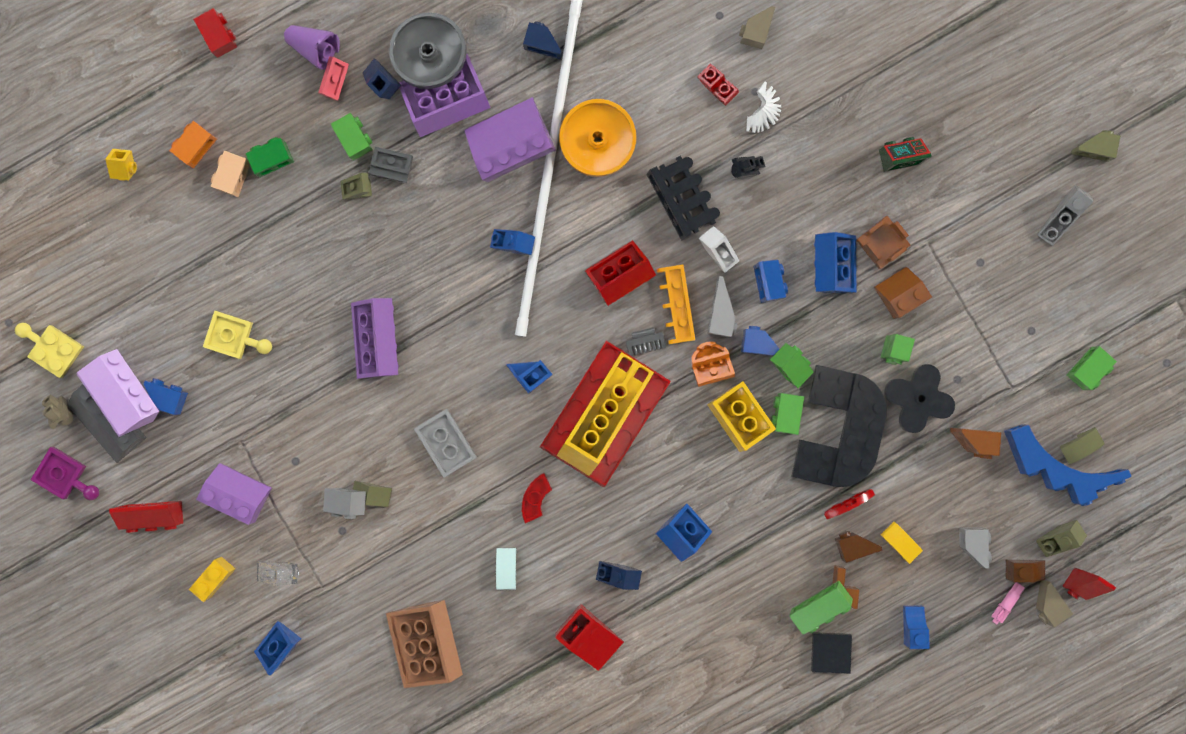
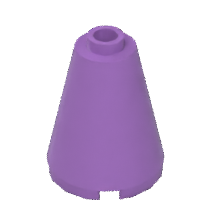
(313, 44)

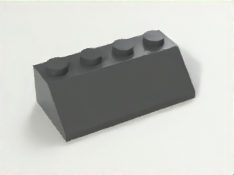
(93, 419)

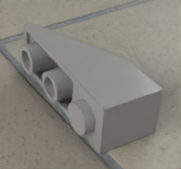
(1065, 215)

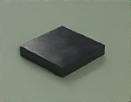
(831, 652)

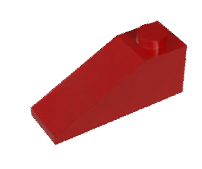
(1086, 585)

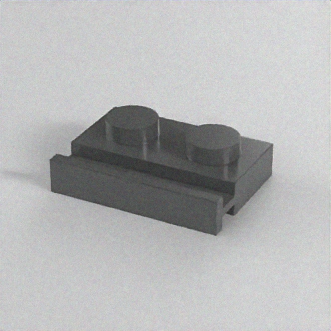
(391, 165)

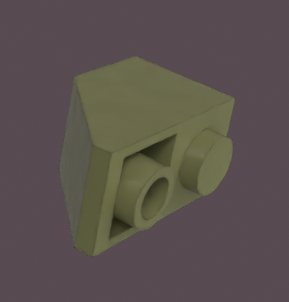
(1062, 538)

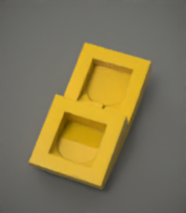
(901, 542)

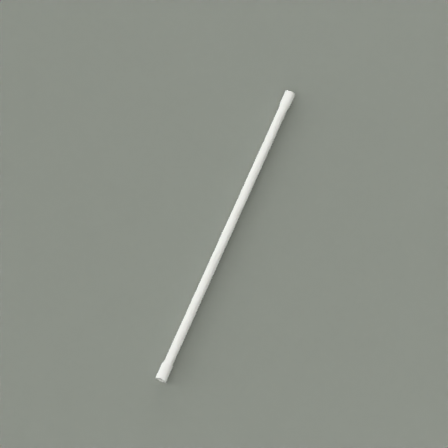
(574, 14)

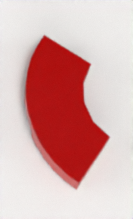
(533, 498)
(849, 504)

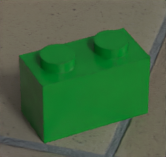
(269, 157)

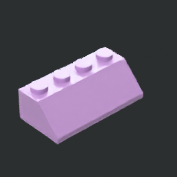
(118, 393)

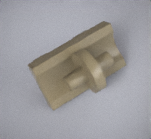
(56, 411)

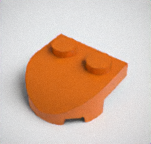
(711, 364)

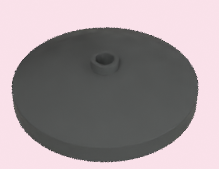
(425, 35)

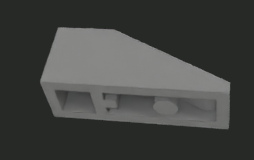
(722, 316)

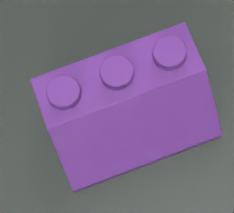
(234, 494)

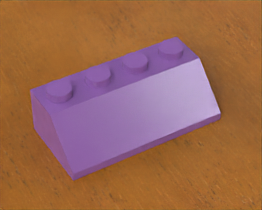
(374, 338)

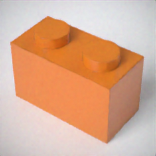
(192, 144)

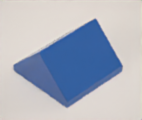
(276, 647)

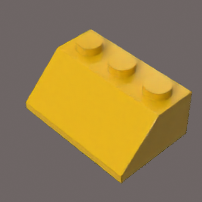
(741, 417)

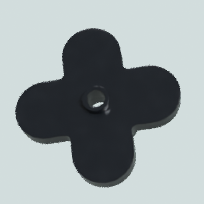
(906, 393)

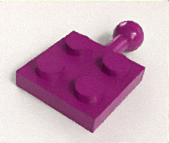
(60, 475)

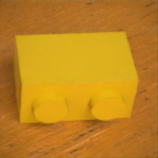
(212, 579)

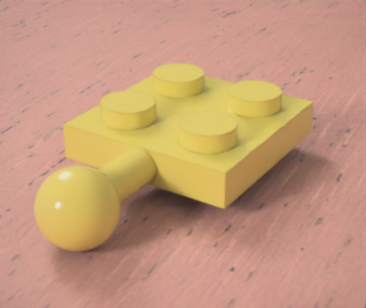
(231, 335)
(52, 350)

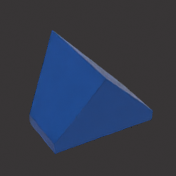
(530, 374)

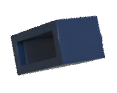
(541, 41)

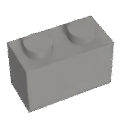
(344, 502)

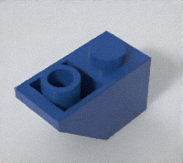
(512, 241)
(166, 398)

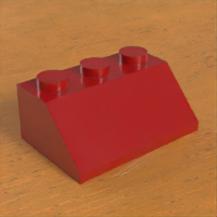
(620, 272)
(148, 516)

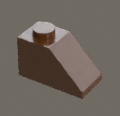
(854, 546)
(1025, 570)

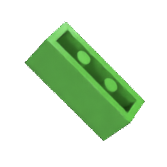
(821, 608)

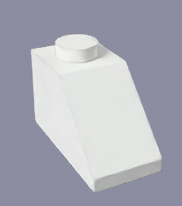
(719, 249)

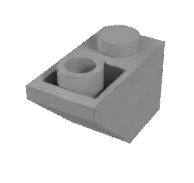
(976, 543)

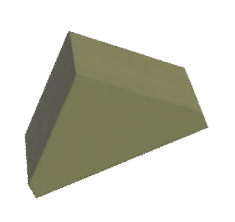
(375, 494)

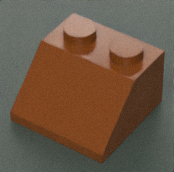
(902, 292)
(979, 442)

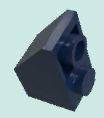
(380, 80)
(619, 575)

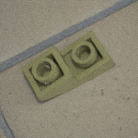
(1082, 446)

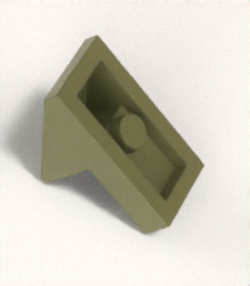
(356, 187)

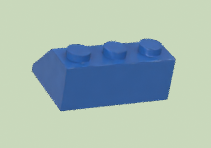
(835, 263)

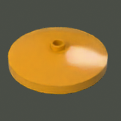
(601, 120)

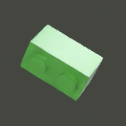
(352, 137)
(897, 349)
(792, 365)
(1092, 368)
(787, 413)

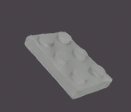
(445, 443)

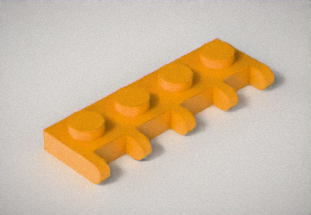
(678, 303)

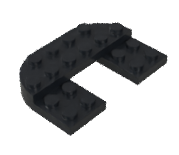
(860, 433)

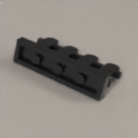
(667, 194)

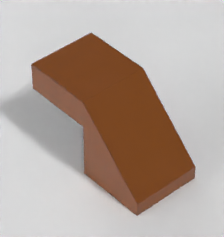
(839, 575)

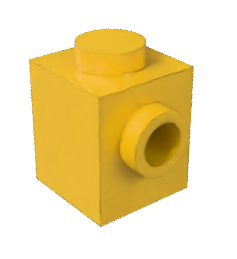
(121, 164)

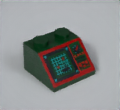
(903, 154)

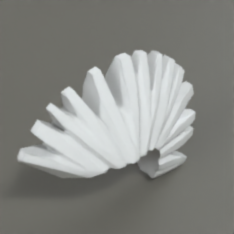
(766, 112)

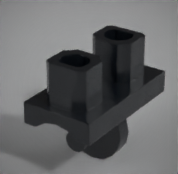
(747, 166)

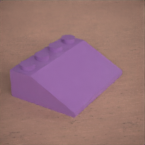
(446, 104)
(509, 140)

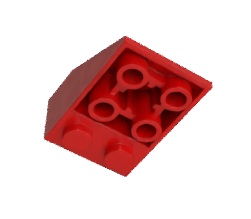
(588, 637)

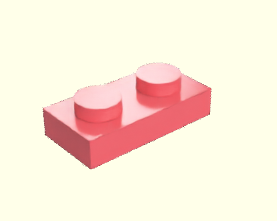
(333, 78)

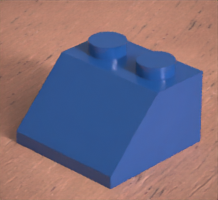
(770, 280)
(684, 533)

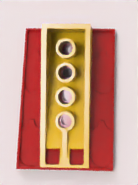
(605, 414)

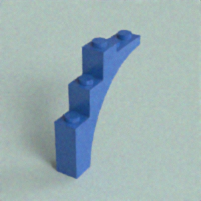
(1080, 485)

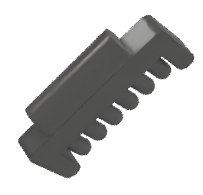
(645, 336)

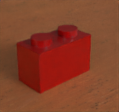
(215, 33)

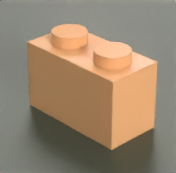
(230, 173)

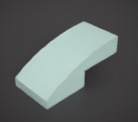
(506, 569)

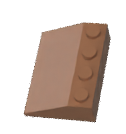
(424, 644)

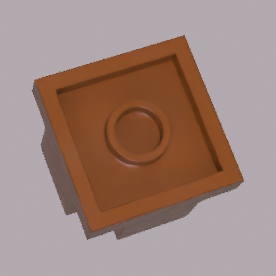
(884, 242)

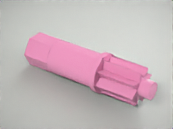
(1007, 604)

